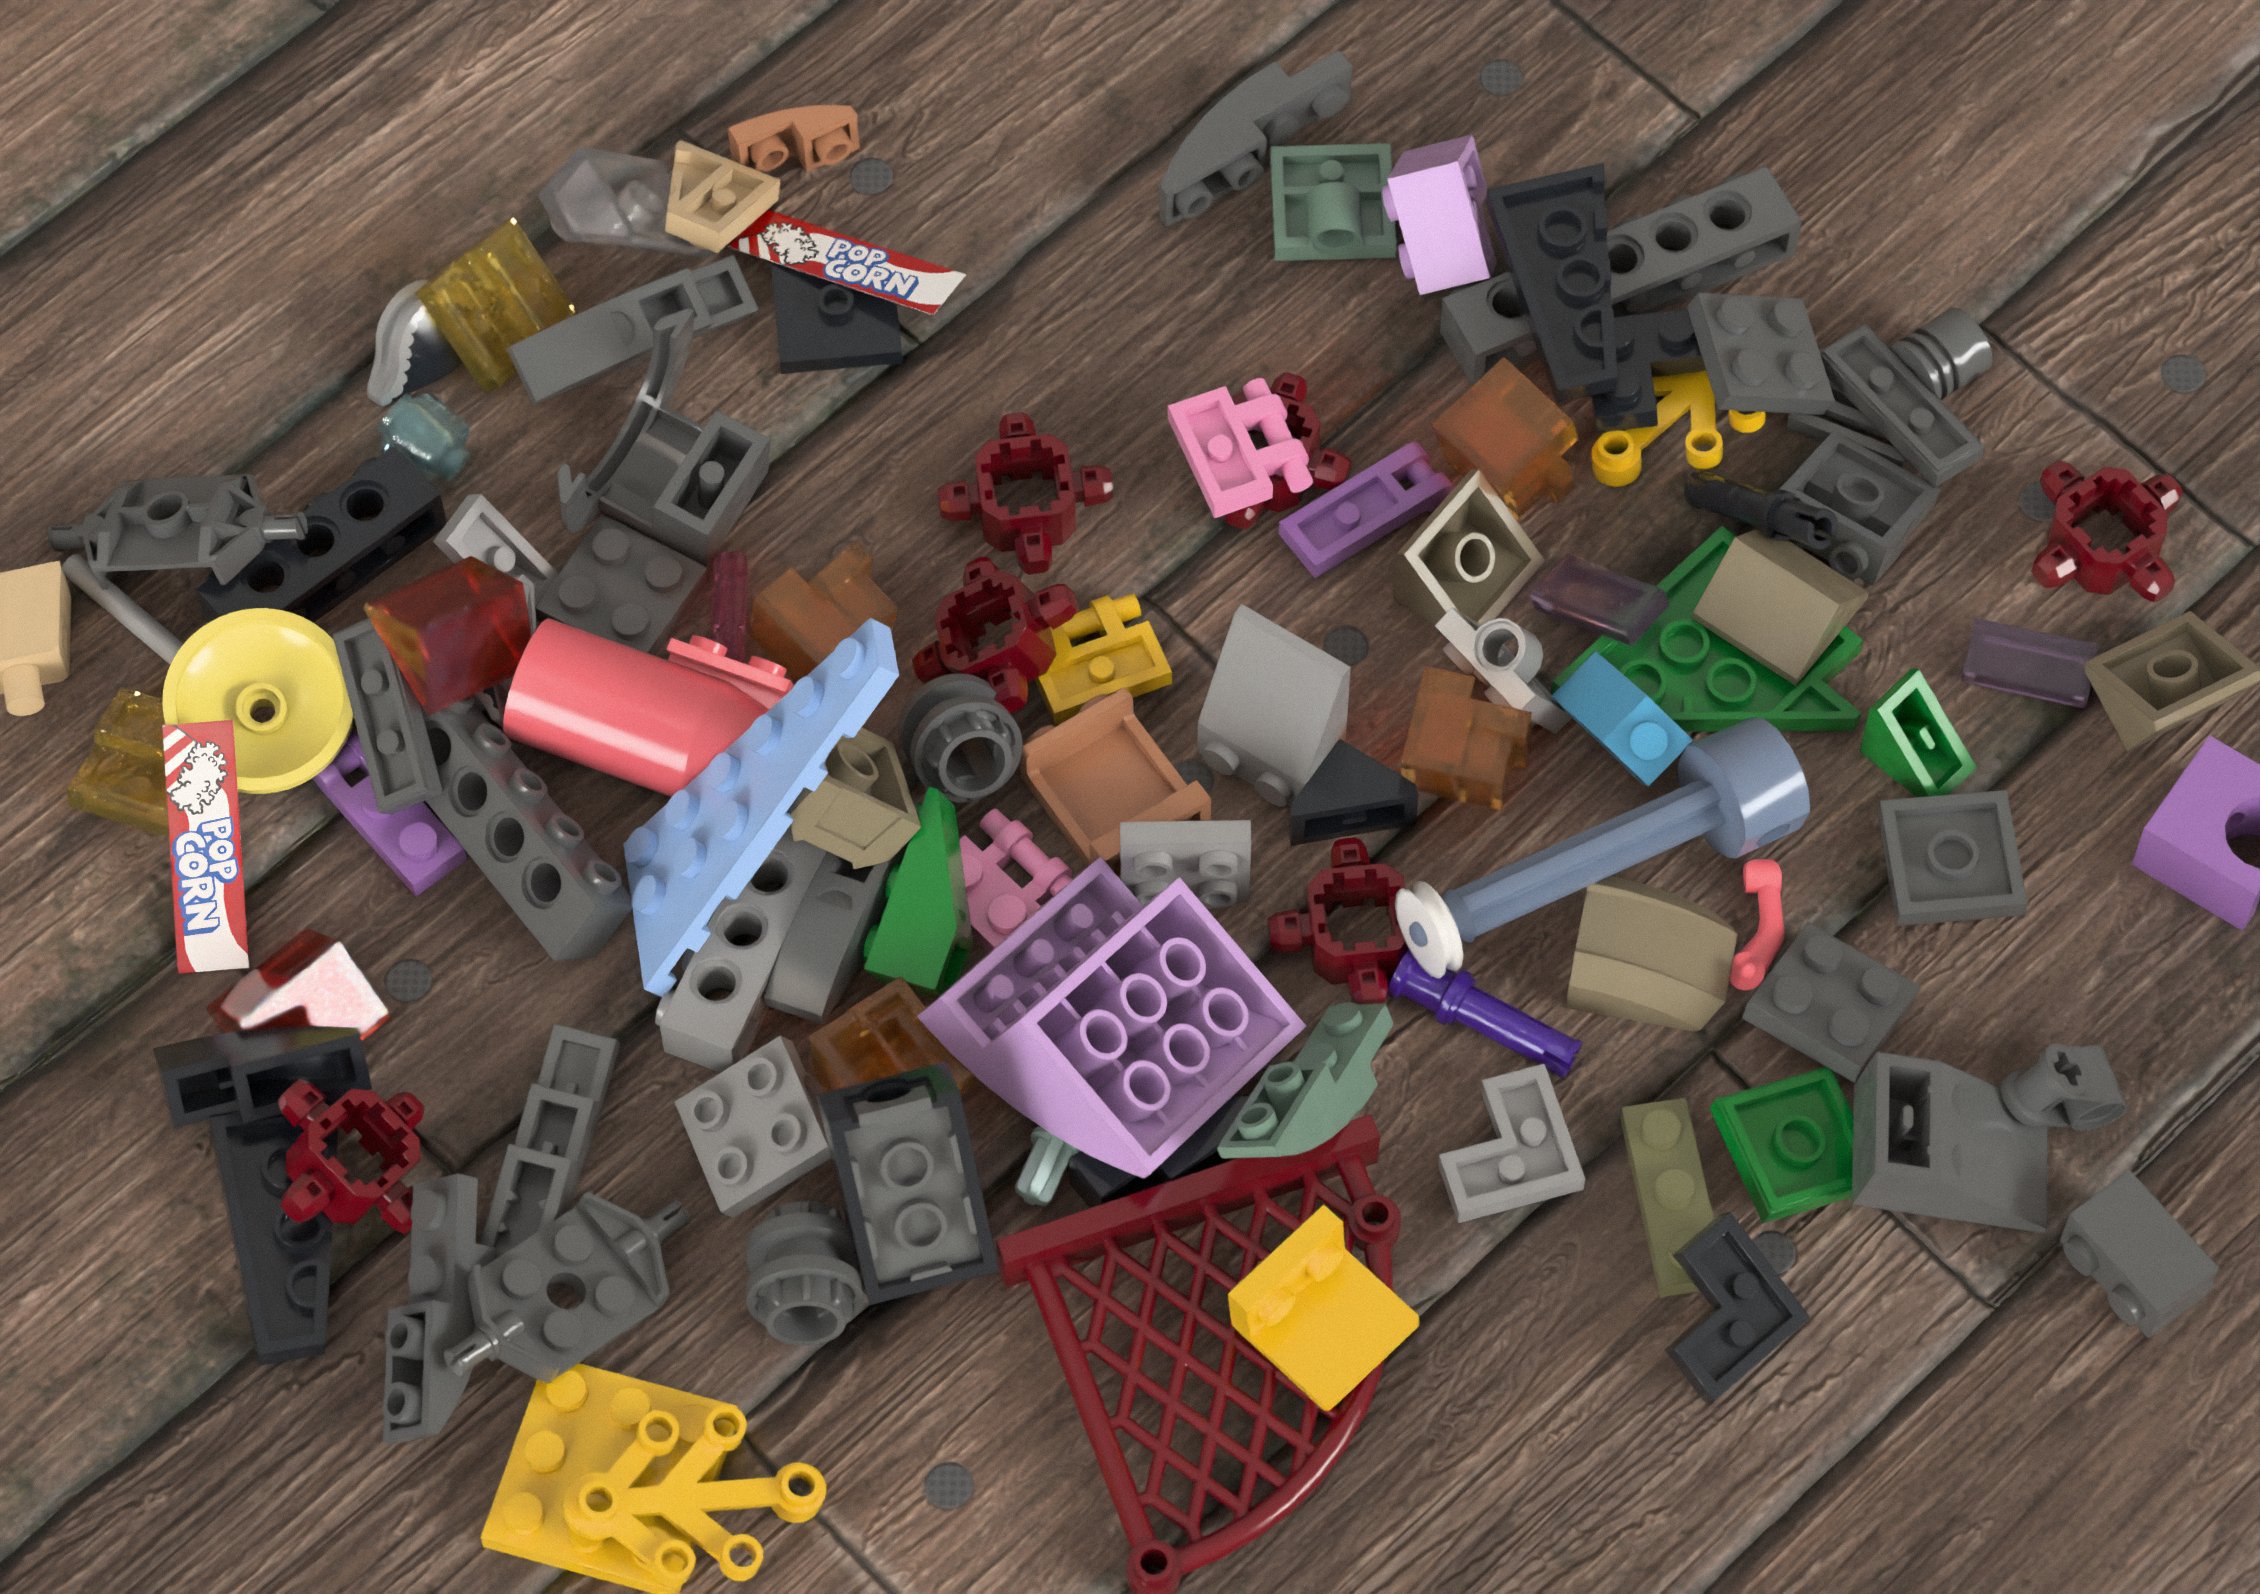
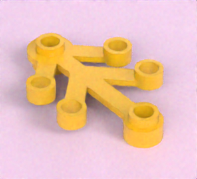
(1681, 394)
(685, 1500)

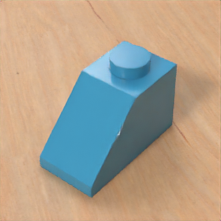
(1622, 719)

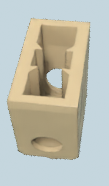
(33, 634)

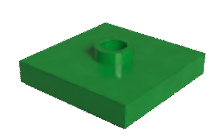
(1790, 1142)

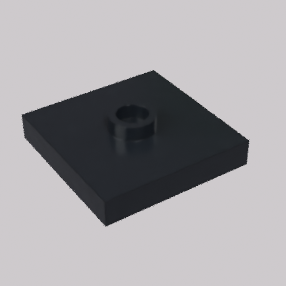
(831, 324)

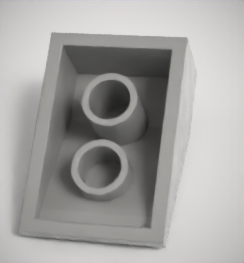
(1272, 708)

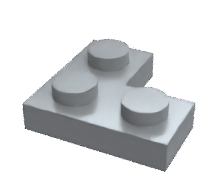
(1527, 1160)

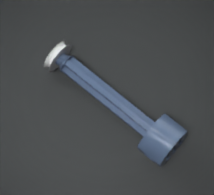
(1733, 791)

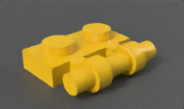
(1116, 661)

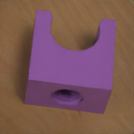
(2190, 831)

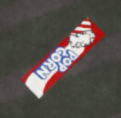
(848, 261)
(205, 846)

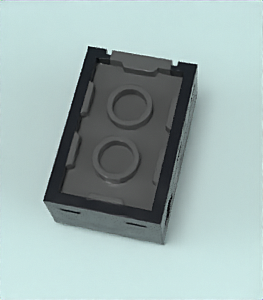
(908, 1182)

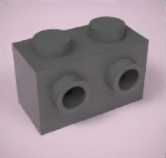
(2137, 1255)

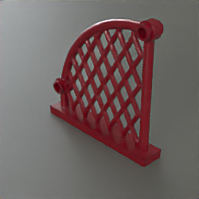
(1054, 1247)

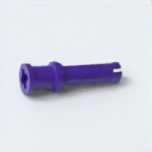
(1458, 999)

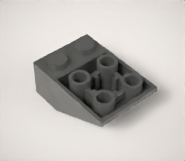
(1944, 1147)

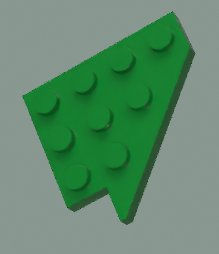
(1709, 681)

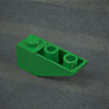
(927, 916)

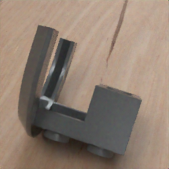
(666, 470)

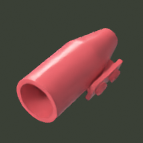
(633, 710)

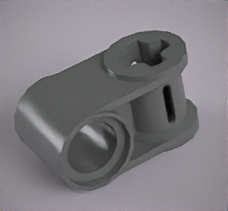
(2065, 1089)

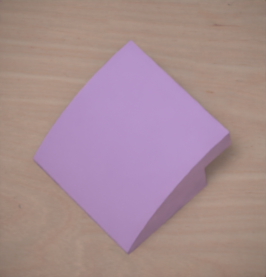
(1115, 1019)

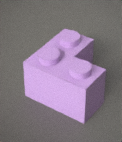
(1439, 209)

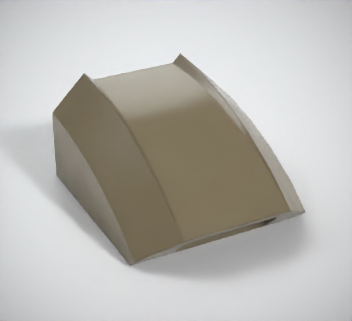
(860, 805)
(1650, 956)

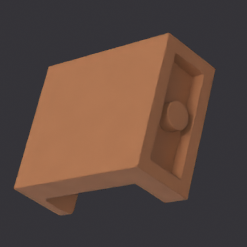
(1104, 773)

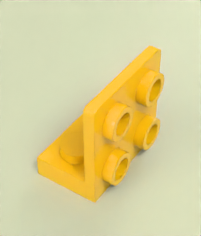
(1320, 1312)

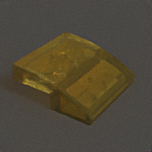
(493, 300)
(127, 765)

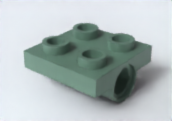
(1331, 202)

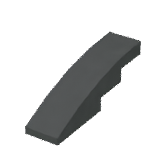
(551, 1138)

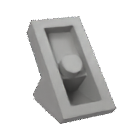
(485, 534)

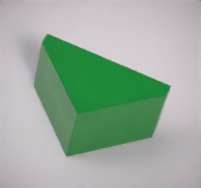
(1915, 739)

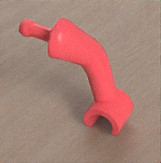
(1756, 957)

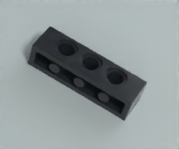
(358, 550)

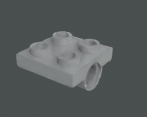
(1512, 678)
(1206, 855)
(756, 1126)

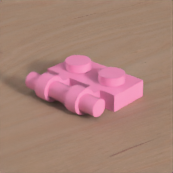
(1222, 453)
(994, 899)

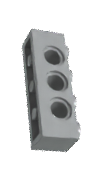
(723, 1030)

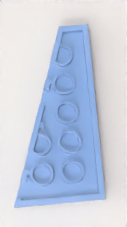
(736, 809)

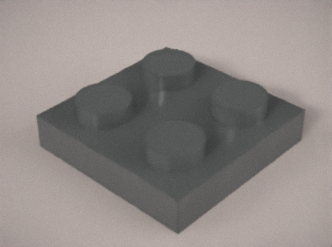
(1760, 353)
(624, 587)
(1952, 858)
(1831, 1002)

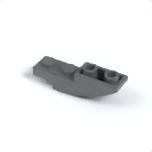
(1232, 138)
(621, 329)
(828, 937)
(444, 1249)

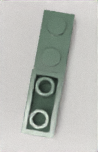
(1318, 1093)

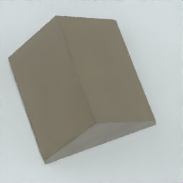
(1465, 556)
(1777, 603)
(2168, 678)

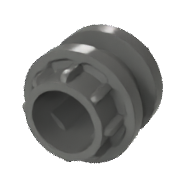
(959, 737)
(803, 1274)

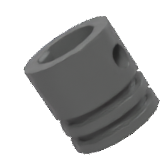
(1946, 352)

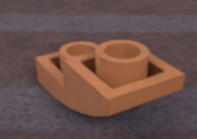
(811, 133)

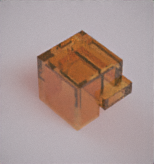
(1509, 436)
(806, 622)
(1463, 744)
(880, 1040)

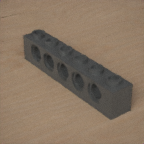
(1761, 234)
(522, 836)

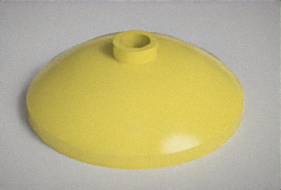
(272, 662)

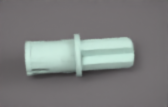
(1044, 1167)

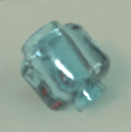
(426, 435)

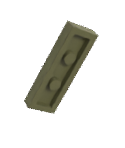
(1667, 1185)

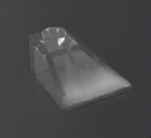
(614, 203)

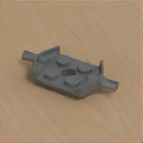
(216, 525)
(596, 1250)

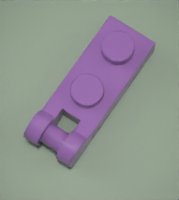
(1364, 509)
(409, 841)

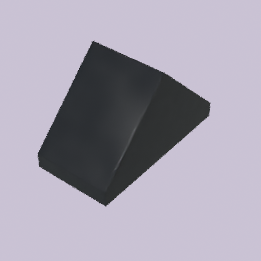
(1350, 798)

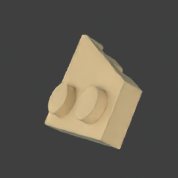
(714, 197)

